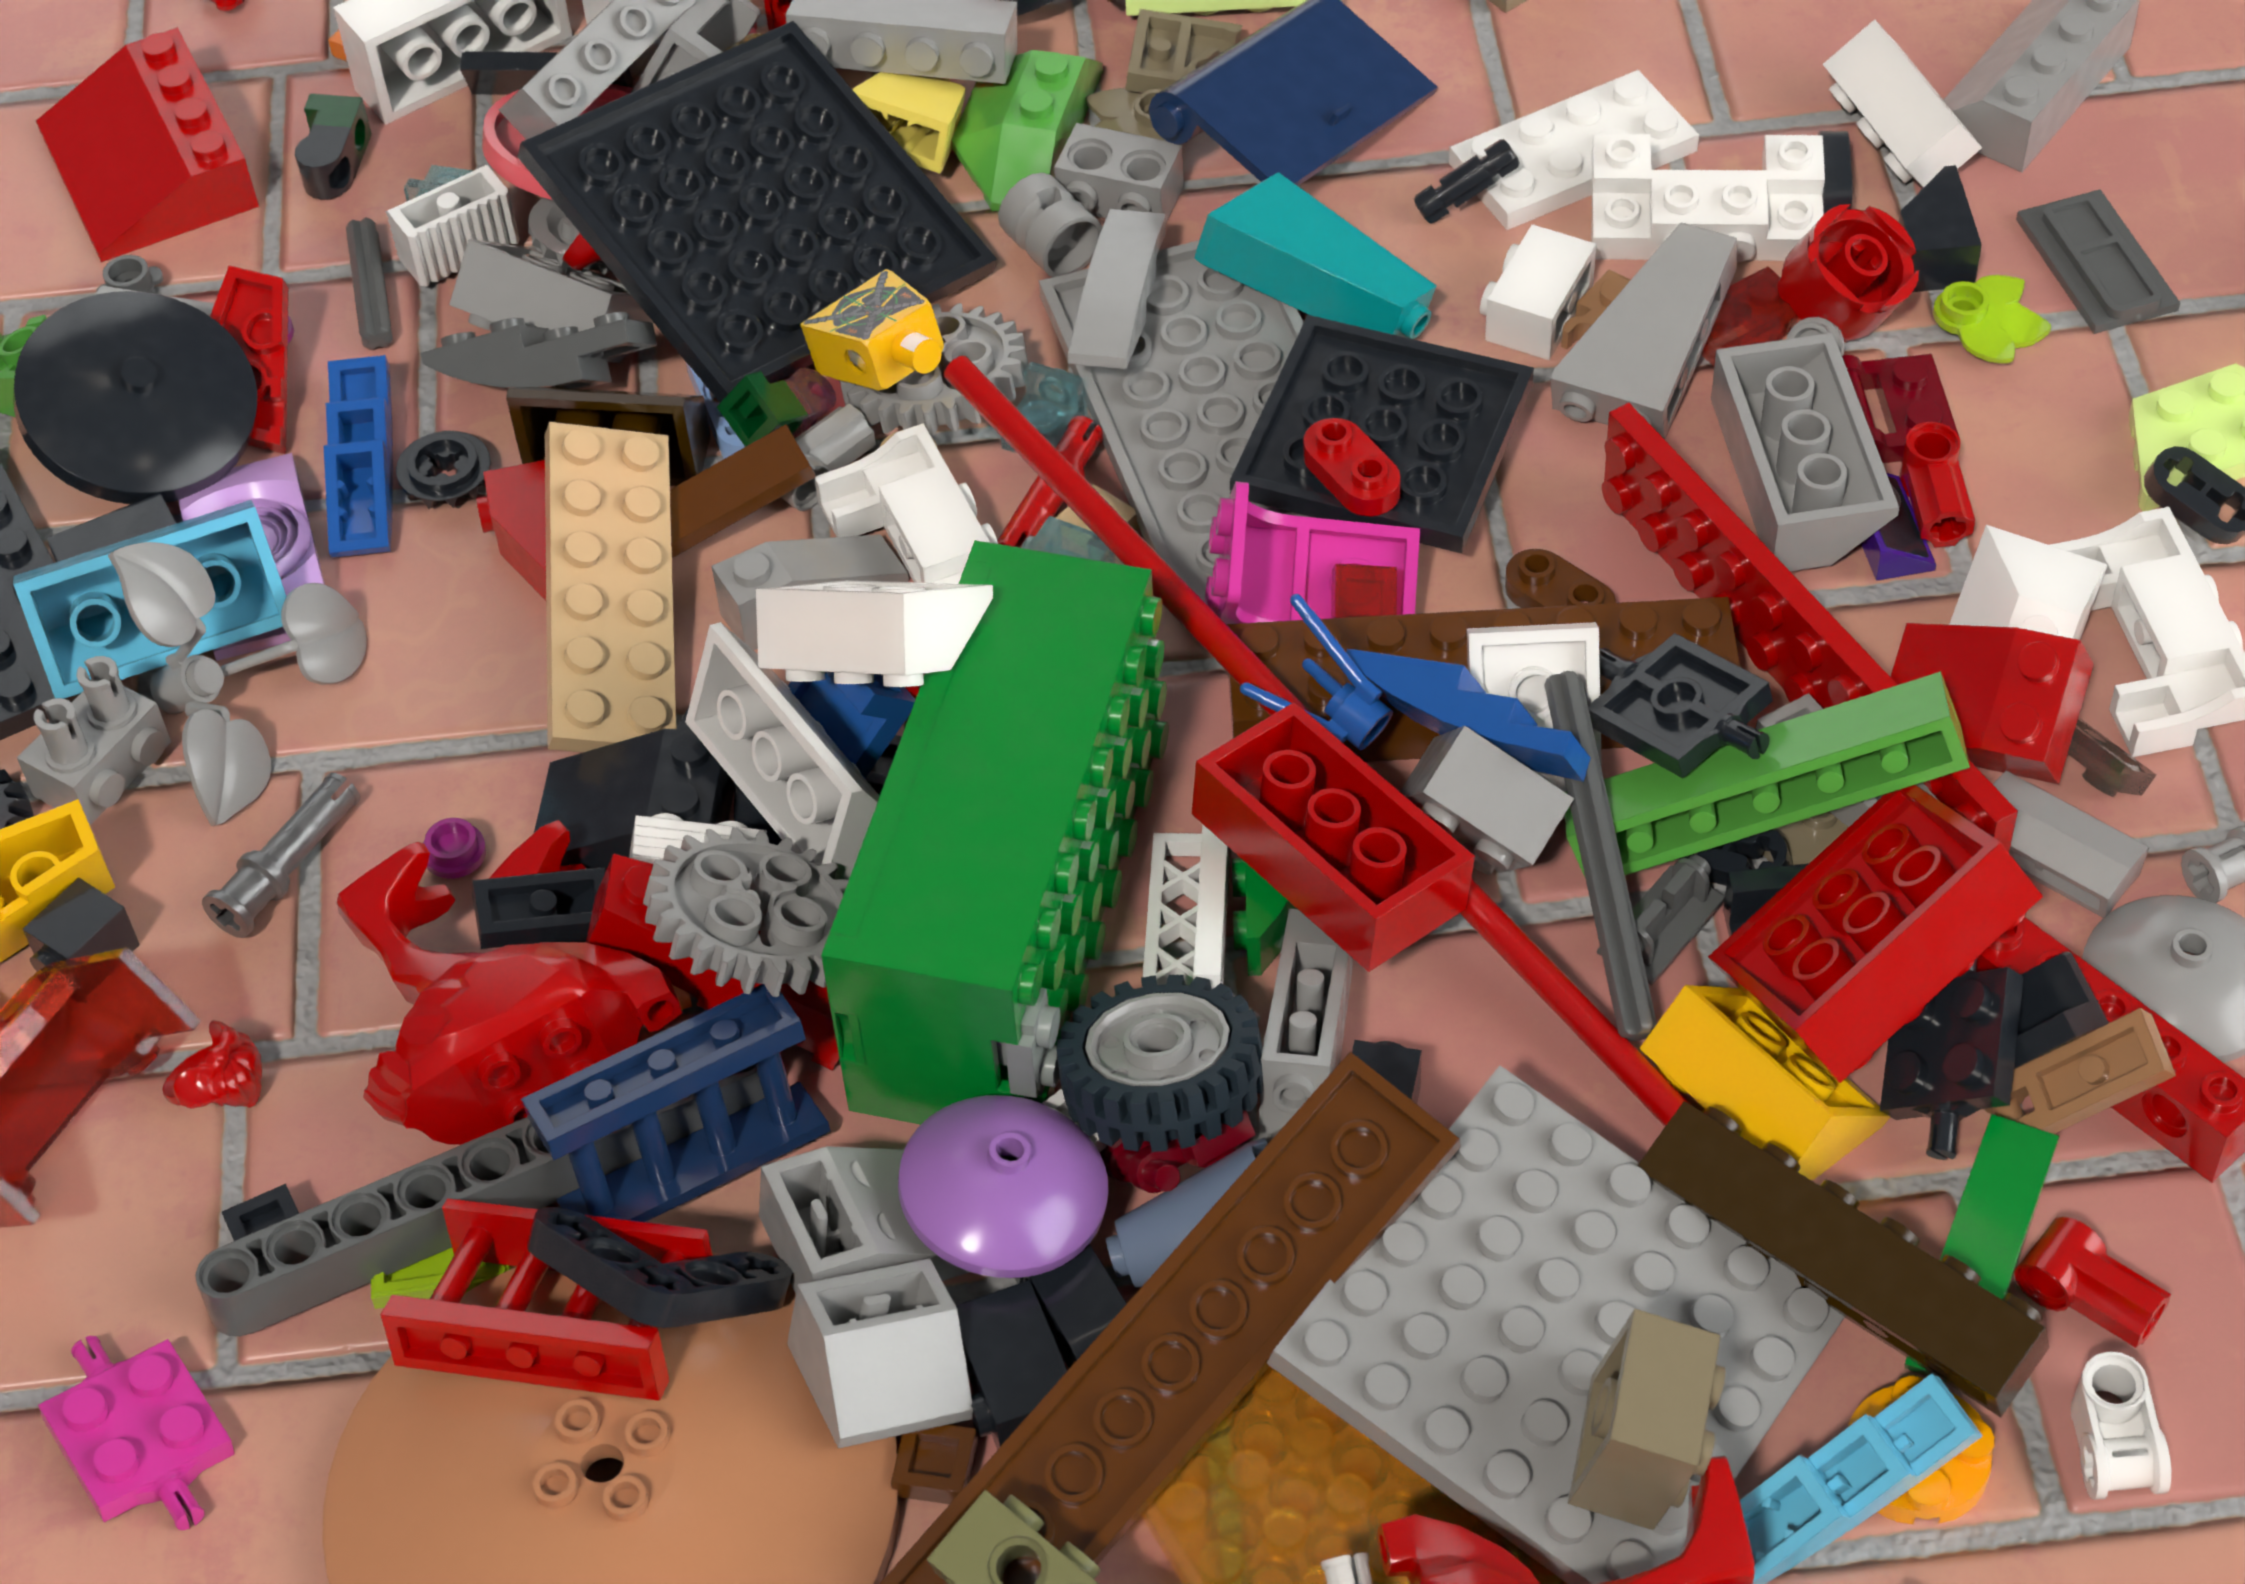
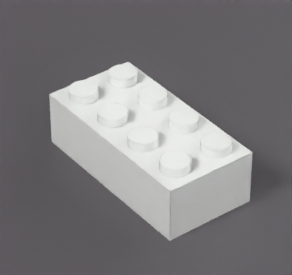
(412, 49)

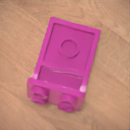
(1279, 555)

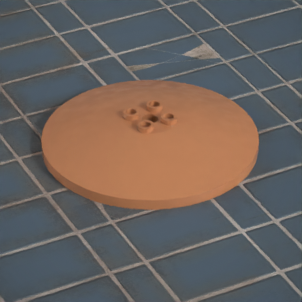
(714, 1486)

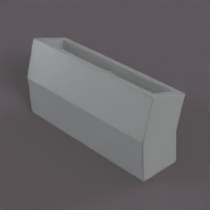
(2070, 848)

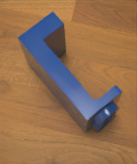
(856, 716)

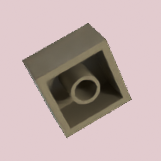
(1647, 1420)

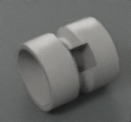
(1049, 224)

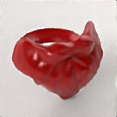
(220, 1074)

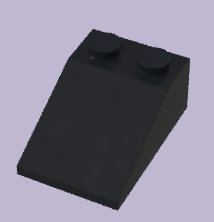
(642, 776)

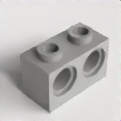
(1120, 171)

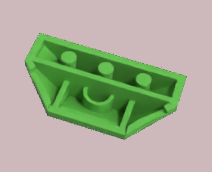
(1025, 122)

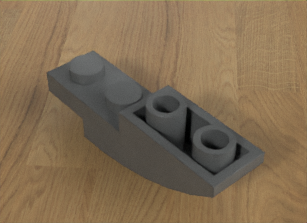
(538, 356)

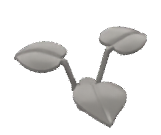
(166, 598)

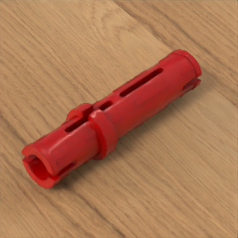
(1040, 499)

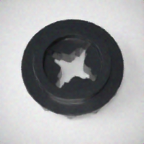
(445, 451)

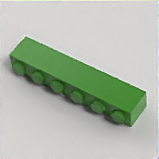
(1807, 770)

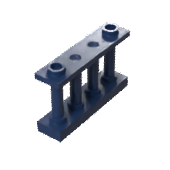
(661, 1072)

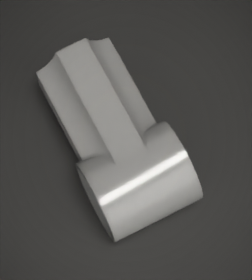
(829, 446)

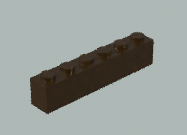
(1856, 1264)

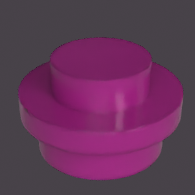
(454, 848)

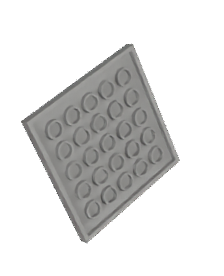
(1496, 1300)

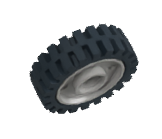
(1160, 1062)

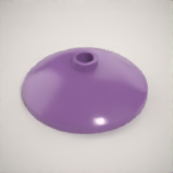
(998, 1212)

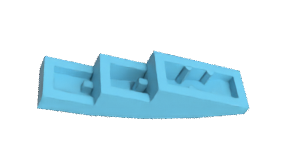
(1853, 1476)

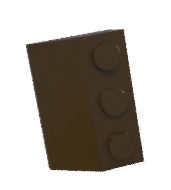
(675, 415)

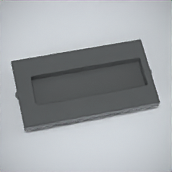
(2097, 261)

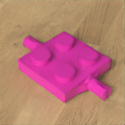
(136, 1431)

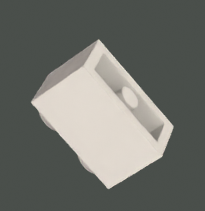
(1538, 291)

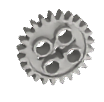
(925, 397)
(709, 913)

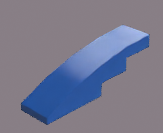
(359, 457)
(1449, 697)

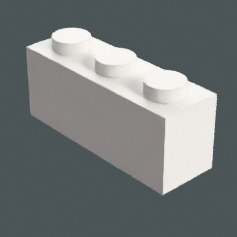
(1898, 106)

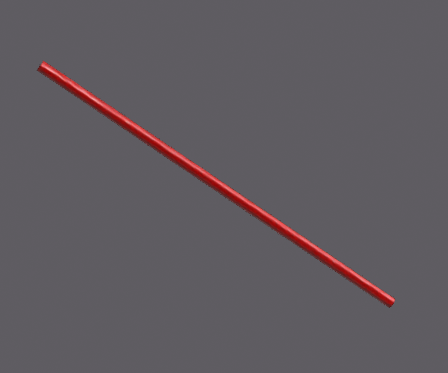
(1244, 666)

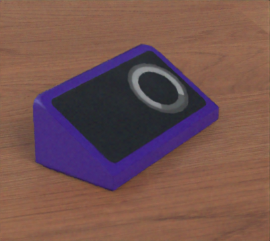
(1897, 546)

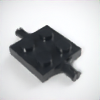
(1680, 705)
(1955, 1055)

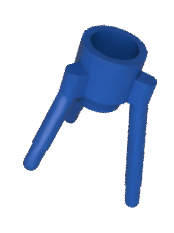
(1354, 709)

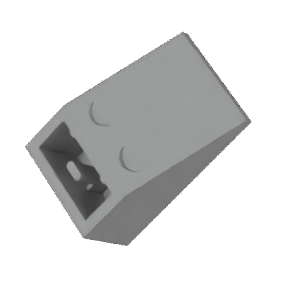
(840, 1214)

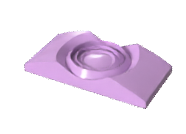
(283, 514)

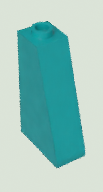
(1313, 260)

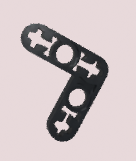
(652, 1290)

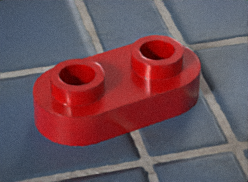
(1342, 459)

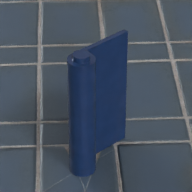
(1294, 93)

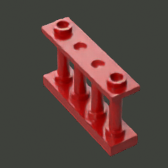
(524, 1345)

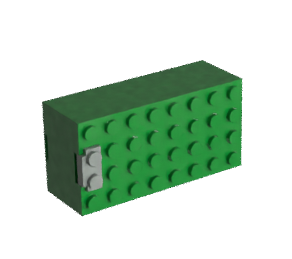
(999, 839)

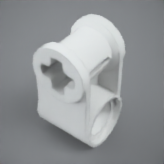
(2119, 1441)

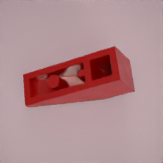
(517, 516)

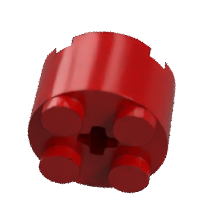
(1850, 270)

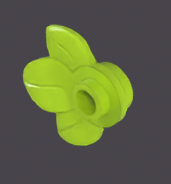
(1989, 317)

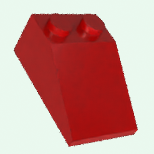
(2010, 690)

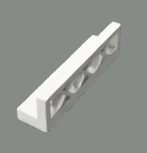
(1202, 925)

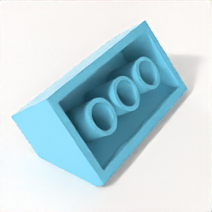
(81, 610)

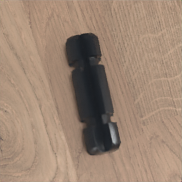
(1466, 181)

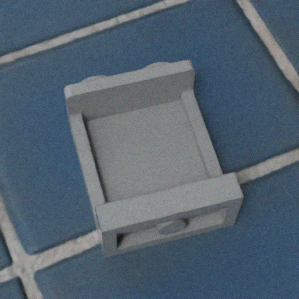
(699, 35)

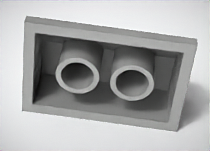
(519, 282)

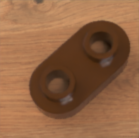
(1548, 580)

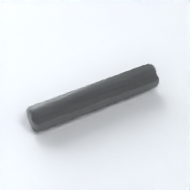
(369, 283)

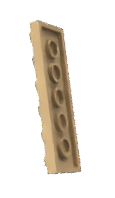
(607, 586)

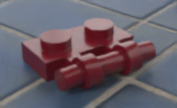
(1158, 1170)

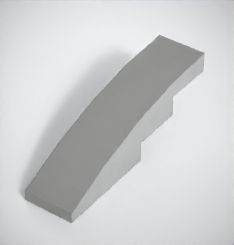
(1117, 289)

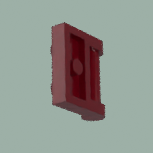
(1907, 394)

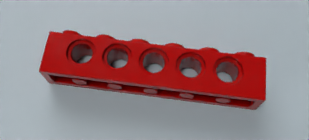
(2191, 1114)

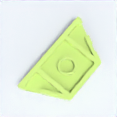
(2193, 414)

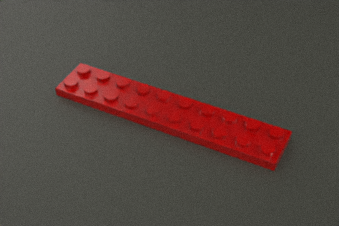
(1769, 607)

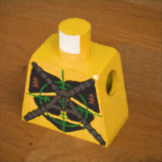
(875, 334)

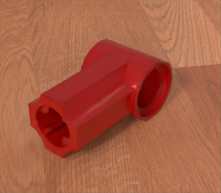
(1936, 484)
(2074, 1271)

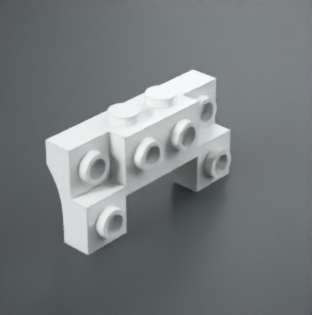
(1763, 209)
(914, 499)
(2174, 630)

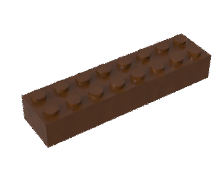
(1624, 629)

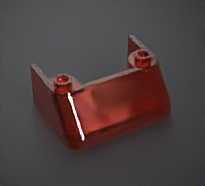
(60, 1044)

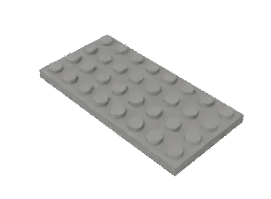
(1185, 399)

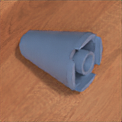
(1158, 1226)

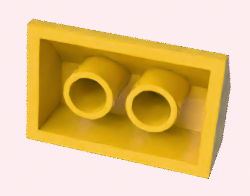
(1745, 1066)

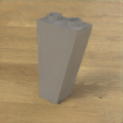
(1650, 333)
(1303, 1021)

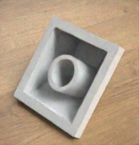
(2028, 586)

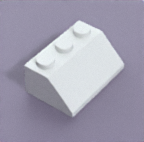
(867, 629)

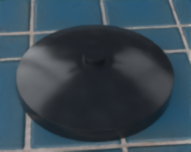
(134, 397)

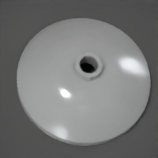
(2198, 994)

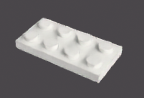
(1558, 142)

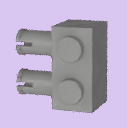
(94, 743)

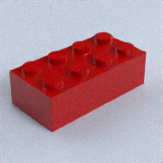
(1332, 836)

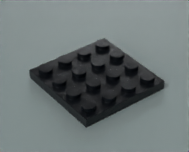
(1423, 404)

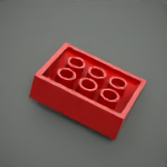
(146, 148)
(1876, 927)

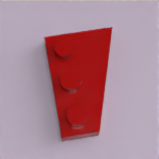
(256, 315)

